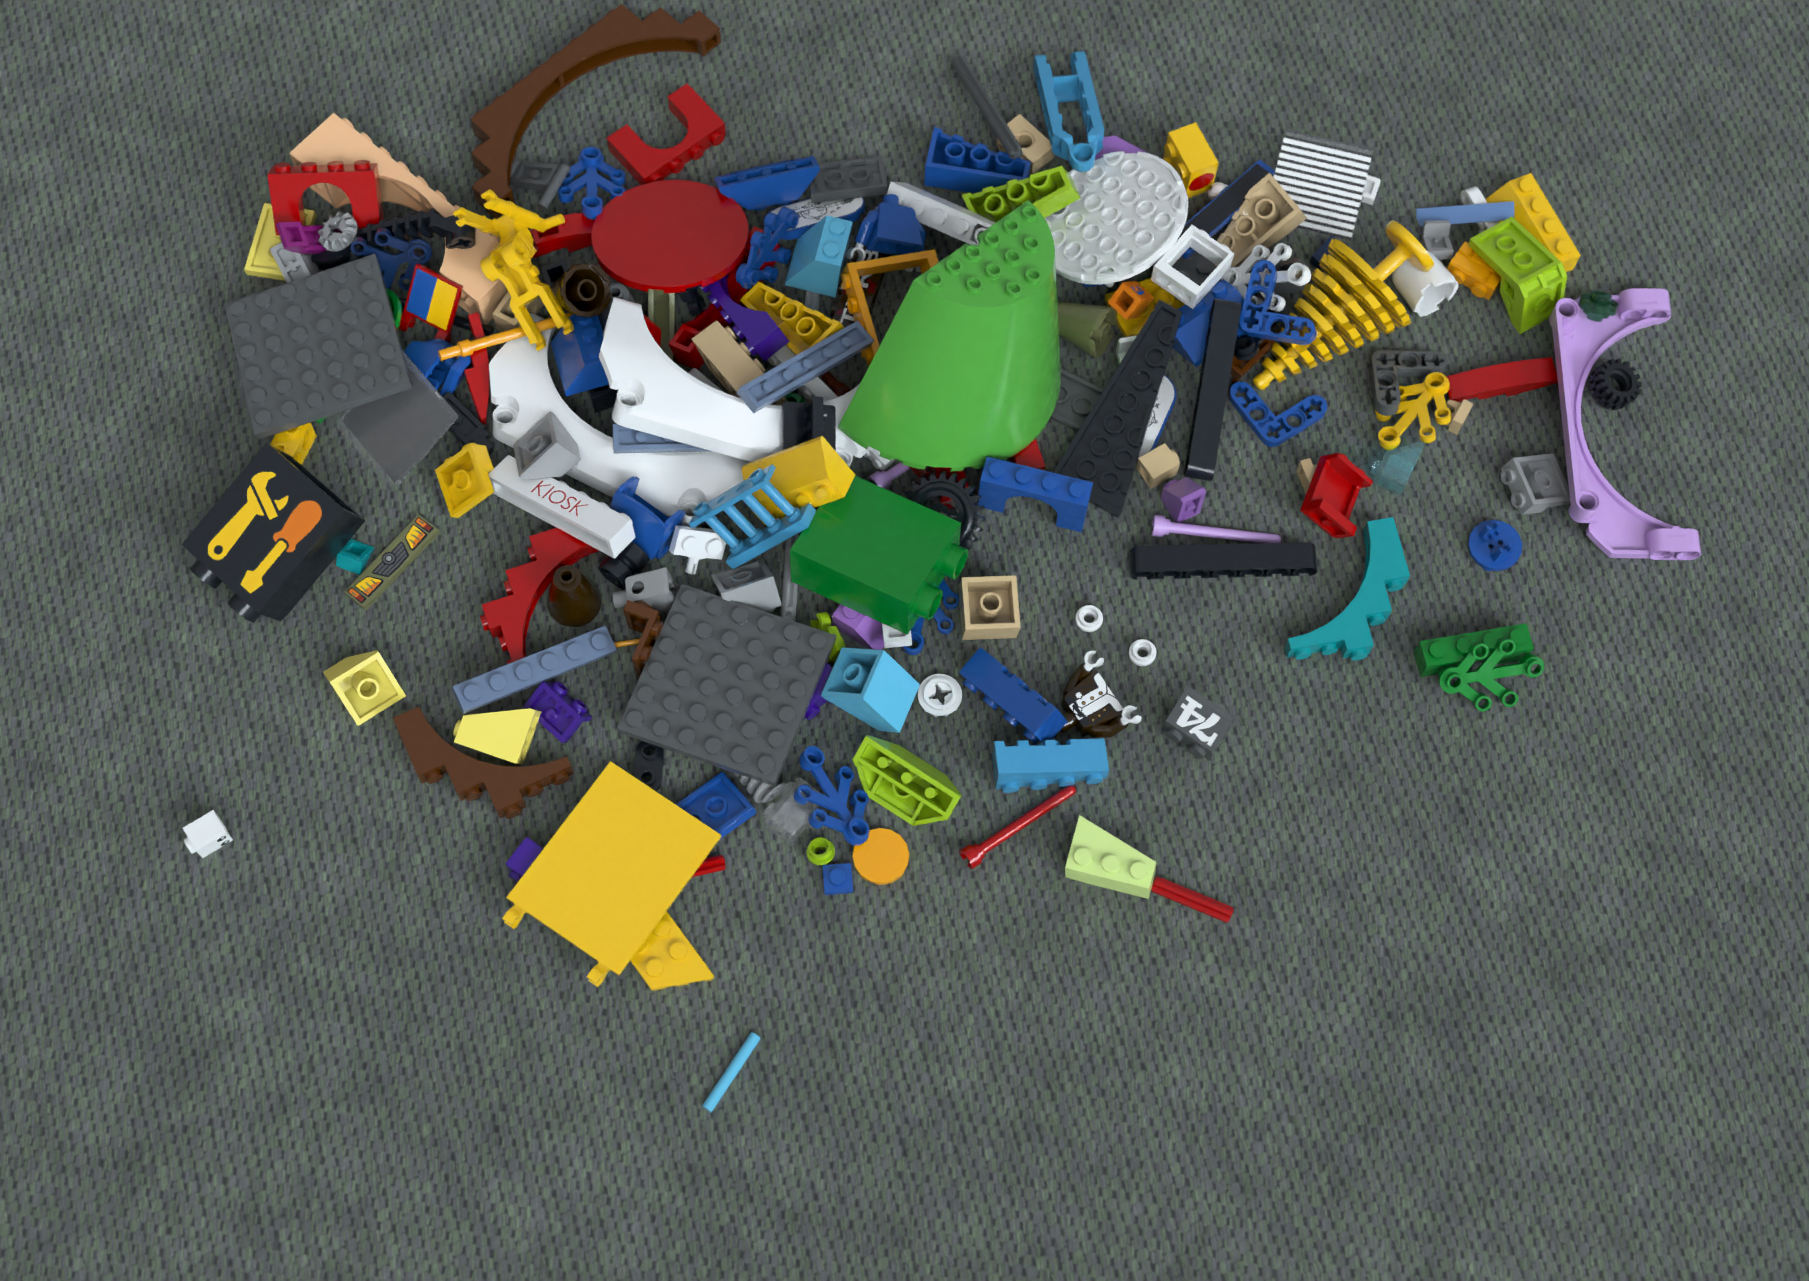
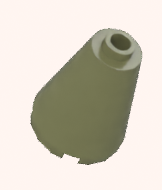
(1087, 326)

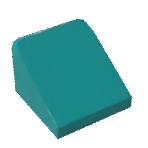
(354, 556)

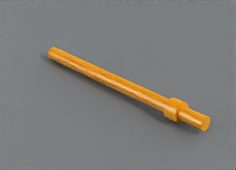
(466, 347)

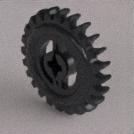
(956, 492)

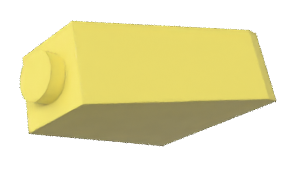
(499, 733)

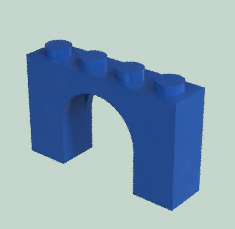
(1064, 493)

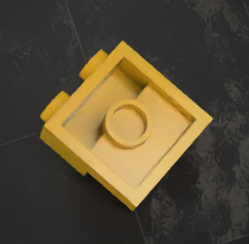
(465, 479)

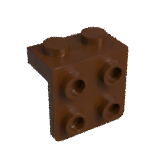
(645, 620)

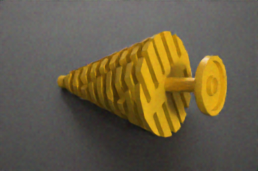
(1347, 303)

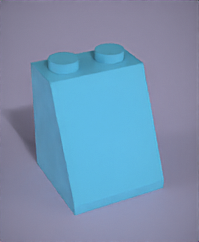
(820, 257)
(871, 688)

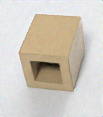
(1158, 465)

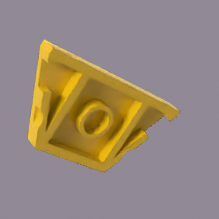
(669, 958)

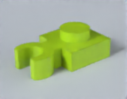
(824, 623)

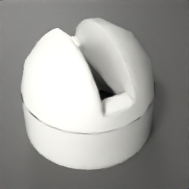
(1217, 188)

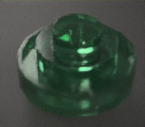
(1598, 305)

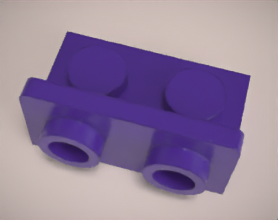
(560, 712)

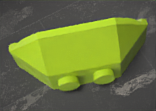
(904, 782)

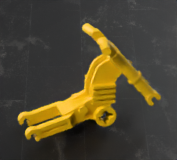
(512, 260)

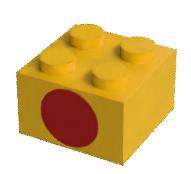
(1191, 158)

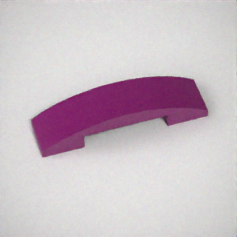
(301, 238)

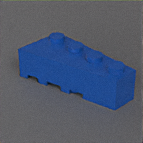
(969, 167)
(1013, 696)

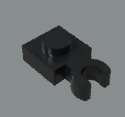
(693, 300)

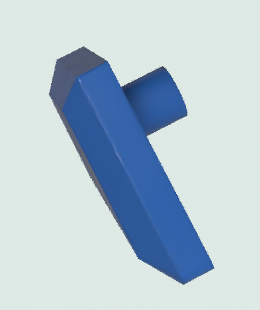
(455, 374)

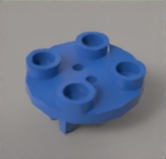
(1500, 556)

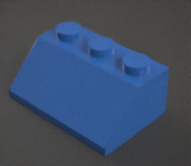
(1194, 322)
(579, 355)

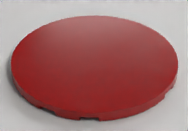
(670, 236)

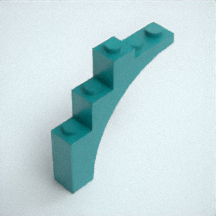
(1350, 629)

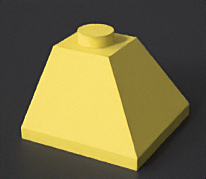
(364, 685)

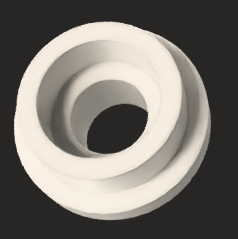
(1092, 611)
(1145, 645)

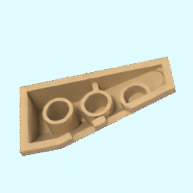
(1261, 220)

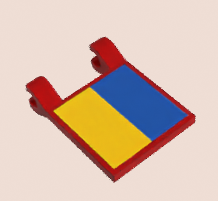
(431, 300)

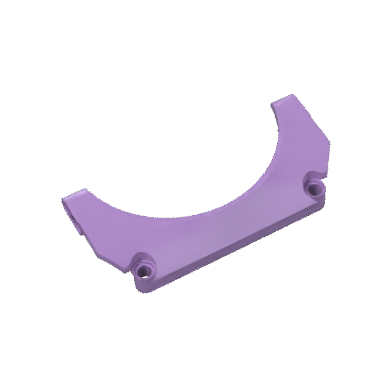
(1614, 522)

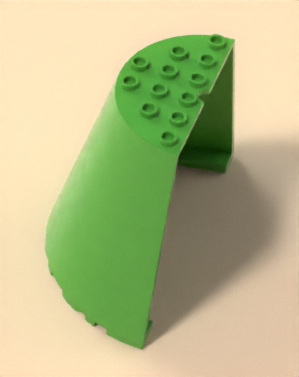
(968, 354)

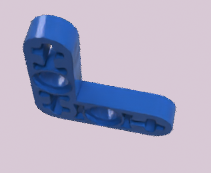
(1265, 318)
(1270, 421)

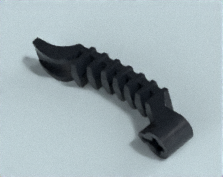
(411, 225)

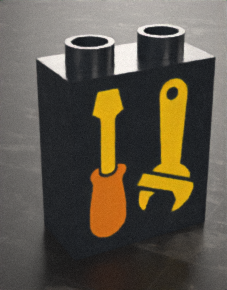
(271, 535)

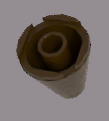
(583, 290)
(573, 597)

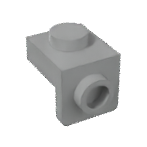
(1436, 239)

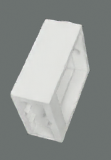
(1180, 285)

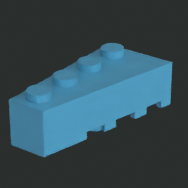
(1048, 763)

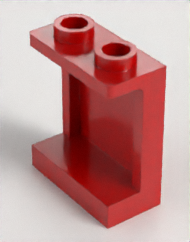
(1334, 494)

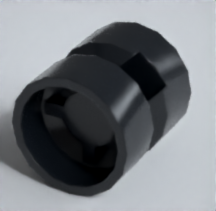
(630, 560)

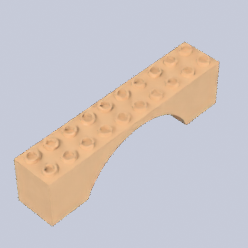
(340, 141)

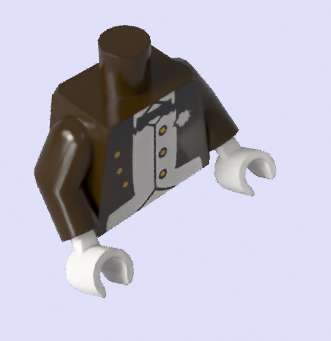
(1092, 705)

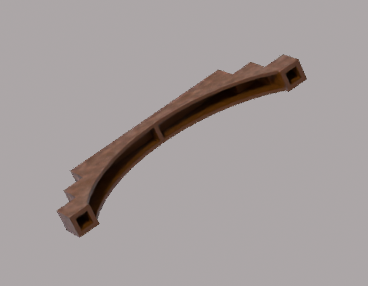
(610, 39)

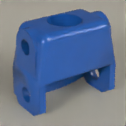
(650, 526)

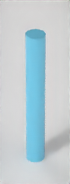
(731, 1072)

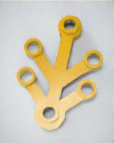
(1434, 387)

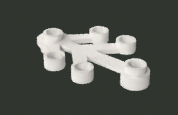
(1292, 275)

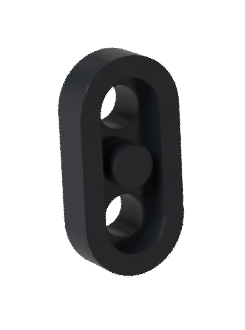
(649, 765)

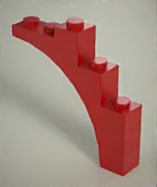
(526, 585)

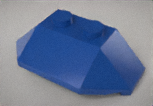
(769, 183)

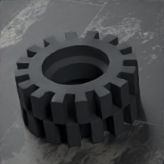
(1606, 392)

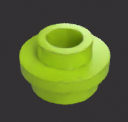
(820, 844)

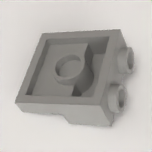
(1535, 483)

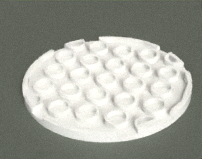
(1123, 221)

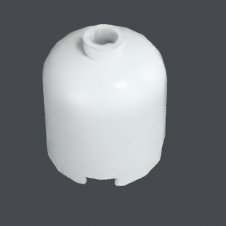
(1424, 289)

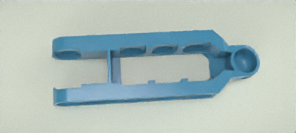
(1064, 89)

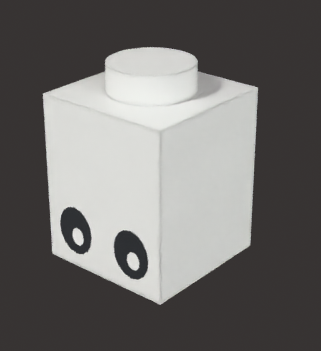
(206, 834)

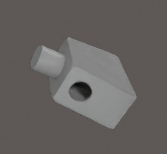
(651, 587)

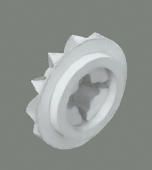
(945, 684)

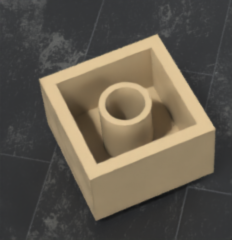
(989, 607)

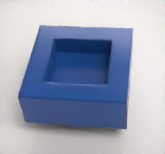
(837, 879)

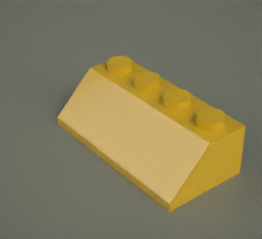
(1538, 217)
(804, 475)

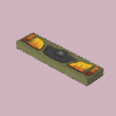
(391, 562)

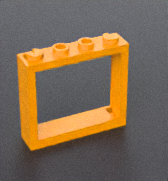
(856, 300)

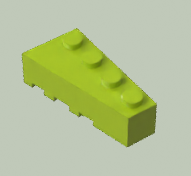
(1045, 190)

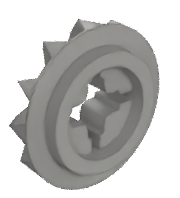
(338, 241)

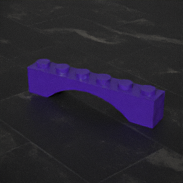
(757, 326)

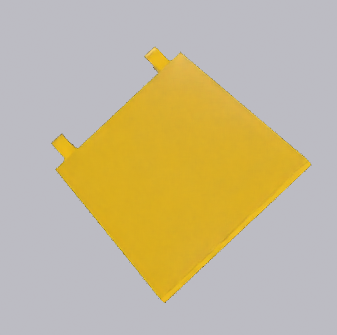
(612, 870)

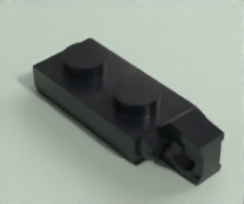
(467, 426)

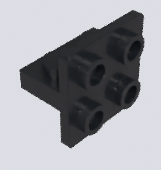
(808, 421)

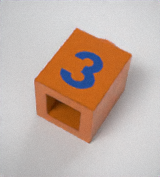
(1130, 300)

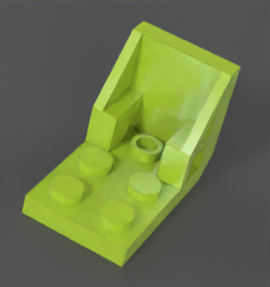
(1528, 271)

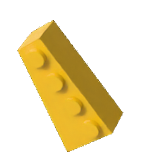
(797, 322)

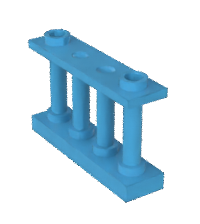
(758, 540)

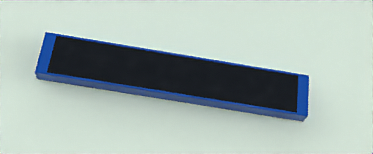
(1222, 208)

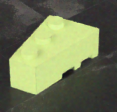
(1108, 862)

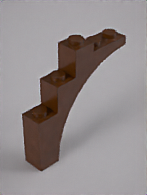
(471, 777)

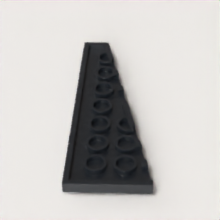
(1115, 429)

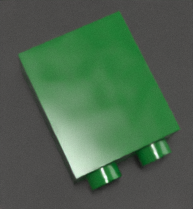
(879, 555)

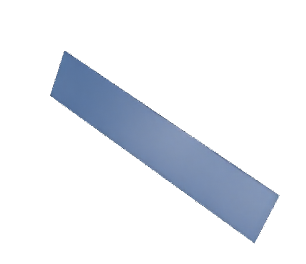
(1467, 213)

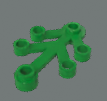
(1488, 672)

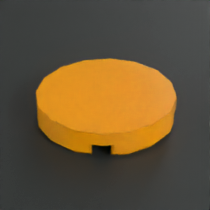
(881, 857)

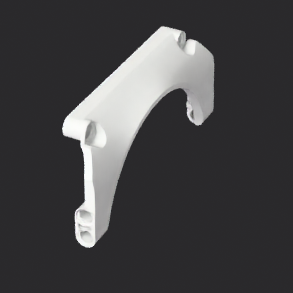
(674, 405)
(667, 480)

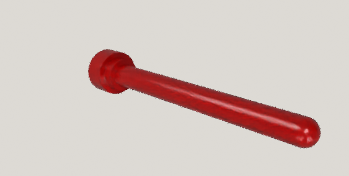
(975, 852)

